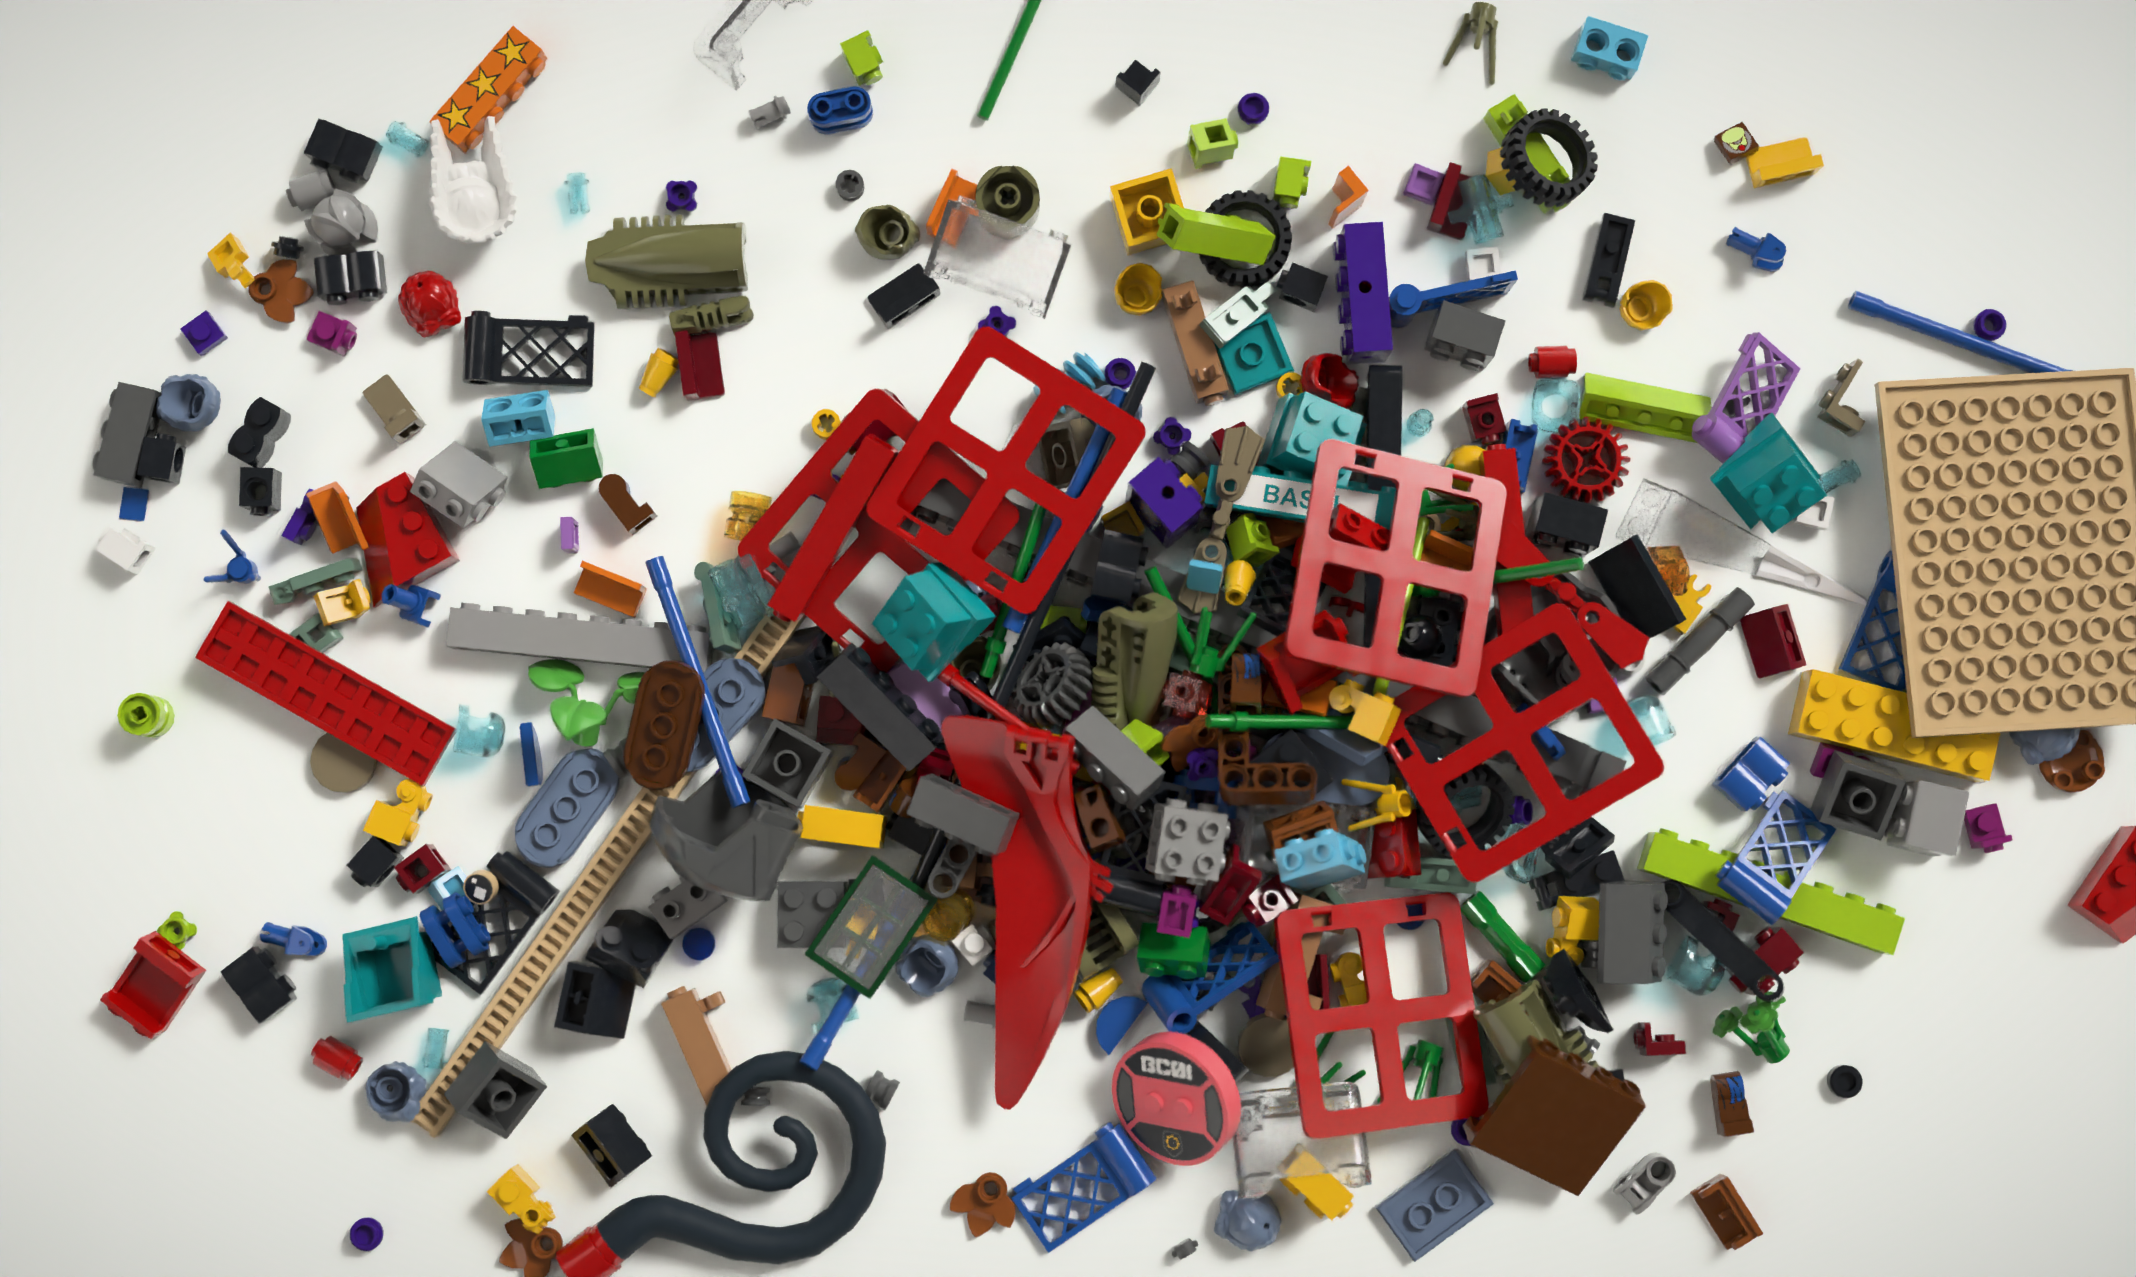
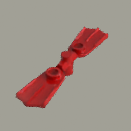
(1611, 633)

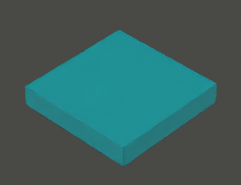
(1254, 356)

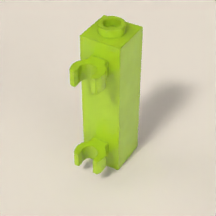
(1502, 118)
(1215, 234)

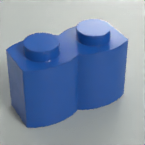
(1752, 774)

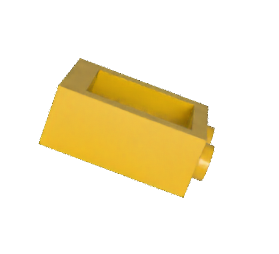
(843, 826)

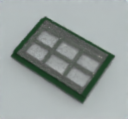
(871, 927)

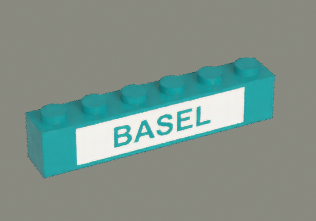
(1288, 496)

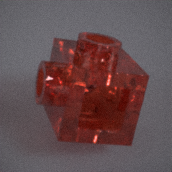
(1197, 698)

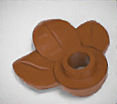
(284, 293)
(1187, 738)
(982, 1207)
(527, 1250)

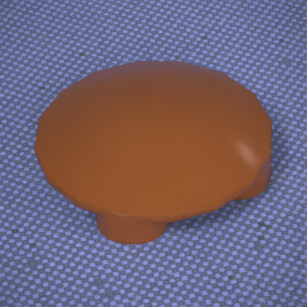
(2077, 768)

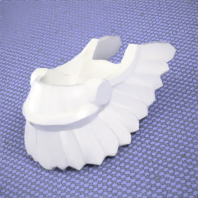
(473, 197)

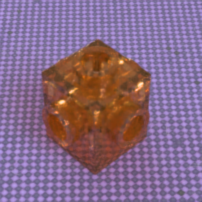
(1672, 567)

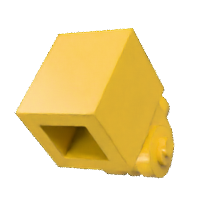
(1373, 715)
(399, 822)
(1573, 921)
(1345, 972)
(516, 1195)

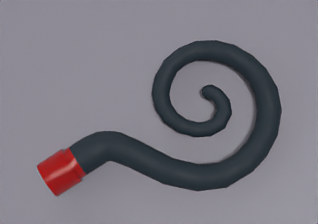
(627, 1228)

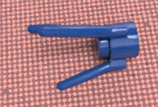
(239, 568)

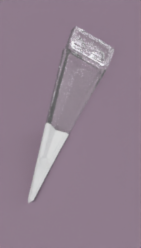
(1673, 519)

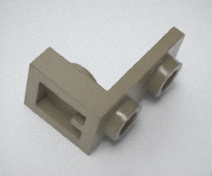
(393, 409)
(1842, 417)

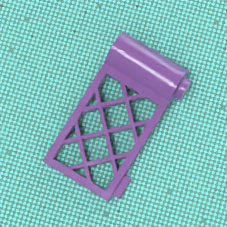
(1720, 433)

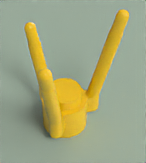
(1390, 805)

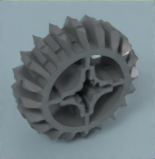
(1052, 686)

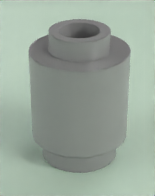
(310, 189)

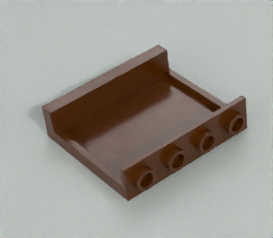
(1557, 1117)

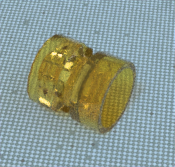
(744, 505)
(949, 916)

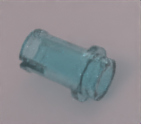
(406, 138)
(577, 192)
(1415, 428)
(1840, 475)
(436, 1048)

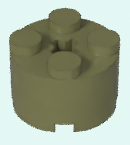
(1009, 183)

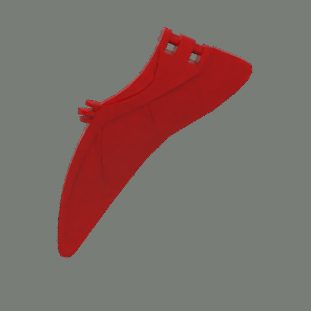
(1039, 884)

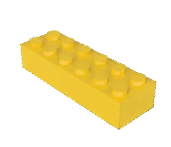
(1878, 724)

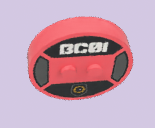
(1176, 1098)

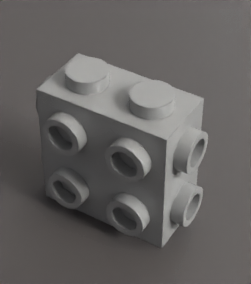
(459, 484)
(1187, 842)

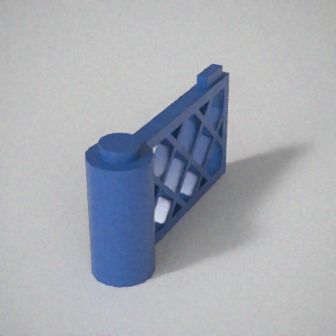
(1408, 301)
(1884, 581)
(1750, 883)
(1178, 1006)
(1119, 1161)

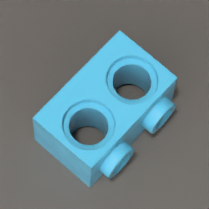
(1610, 39)
(518, 418)

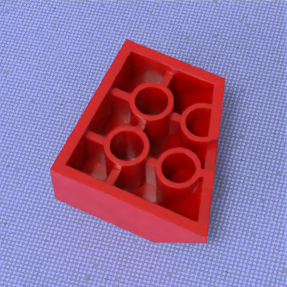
(401, 537)
(2109, 889)

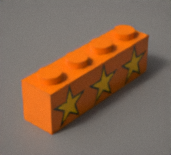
(490, 89)

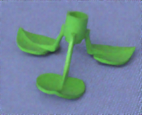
(574, 717)

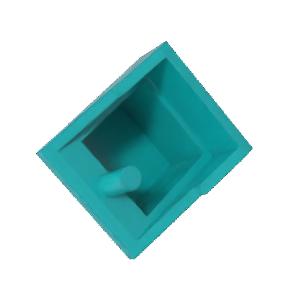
(1300, 427)
(1769, 477)
(932, 619)
(388, 969)

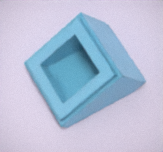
(1204, 576)
(447, 885)

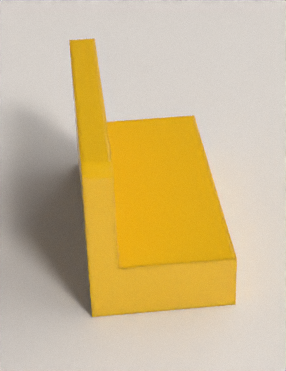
(1783, 162)

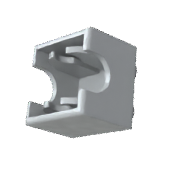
(1928, 819)

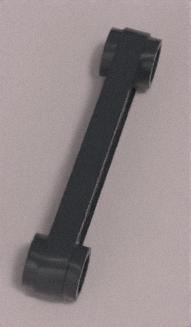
(1722, 942)

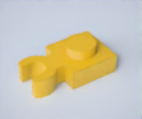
(1689, 605)

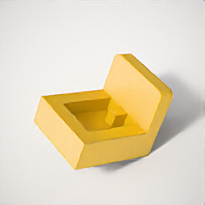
(342, 603)

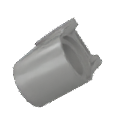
(1644, 1183)

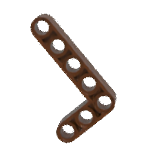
(1251, 775)

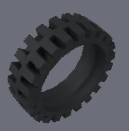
(1568, 137)
(1282, 231)
(1488, 824)

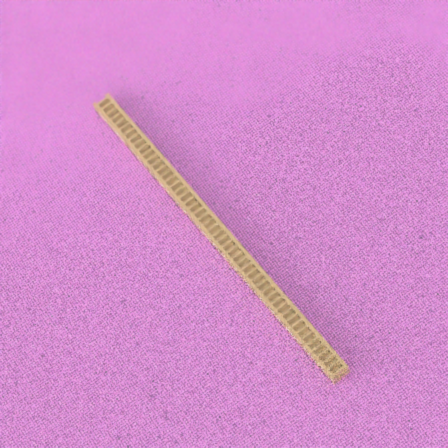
(577, 908)

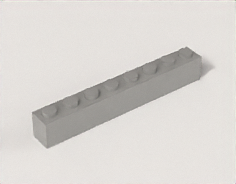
(569, 638)

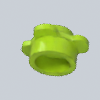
(177, 920)

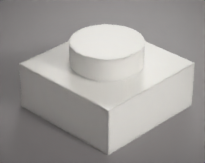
(1482, 262)
(1818, 515)

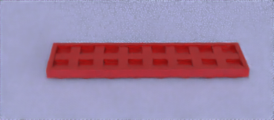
(326, 693)

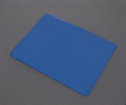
(134, 504)

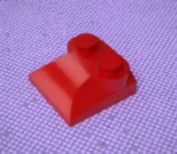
(1396, 848)

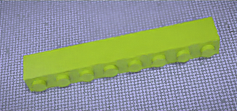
(1810, 907)

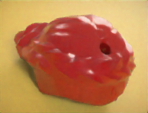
(429, 303)
(1330, 379)

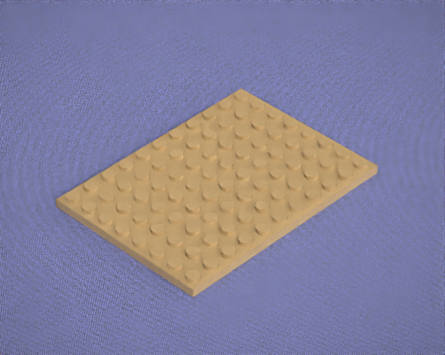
(2014, 548)

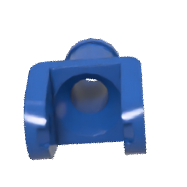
(1765, 252)
(410, 601)
(296, 941)

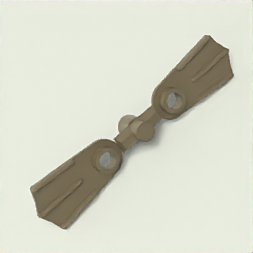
(1237, 461)

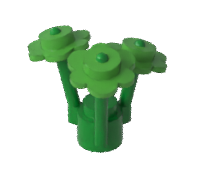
(1759, 1017)

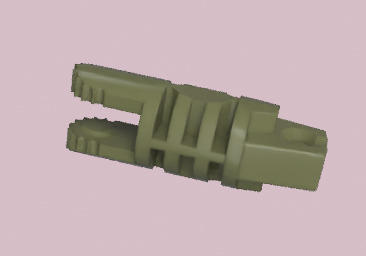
(724, 313)

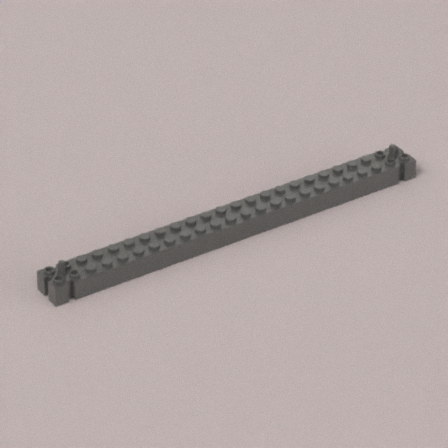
(1449, 716)

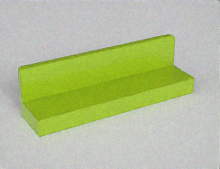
(1642, 406)

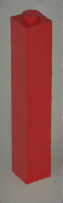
(832, 528)
(1512, 598)

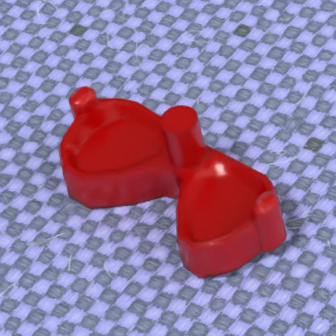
(1345, 602)

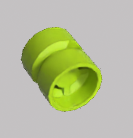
(145, 715)

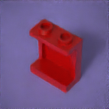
(1350, 528)
(1294, 676)
(153, 985)

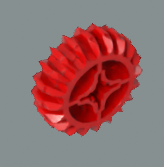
(1598, 467)

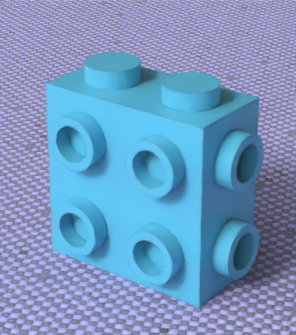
(1320, 860)

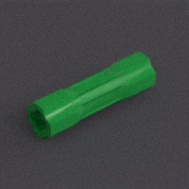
(1486, 919)

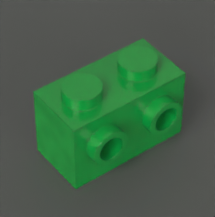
(566, 459)
(1172, 954)

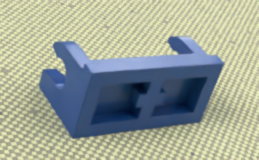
(1523, 440)

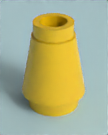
(658, 371)
(1238, 580)
(1096, 990)

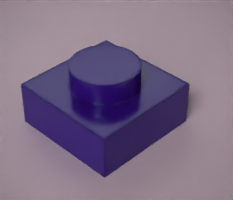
(204, 333)

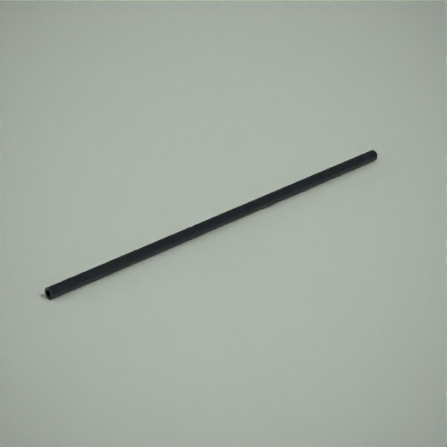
(1031, 629)

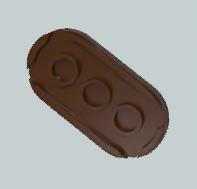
(664, 724)

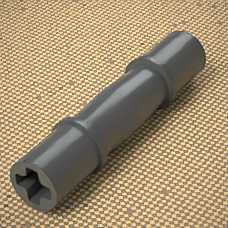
(1700, 641)

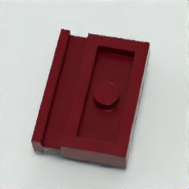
(835, 722)

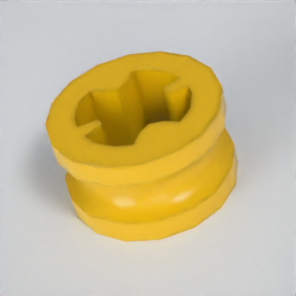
(1292, 377)
(816, 423)

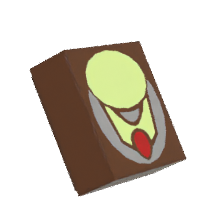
(1736, 143)

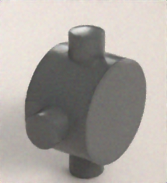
(1184, 1248)

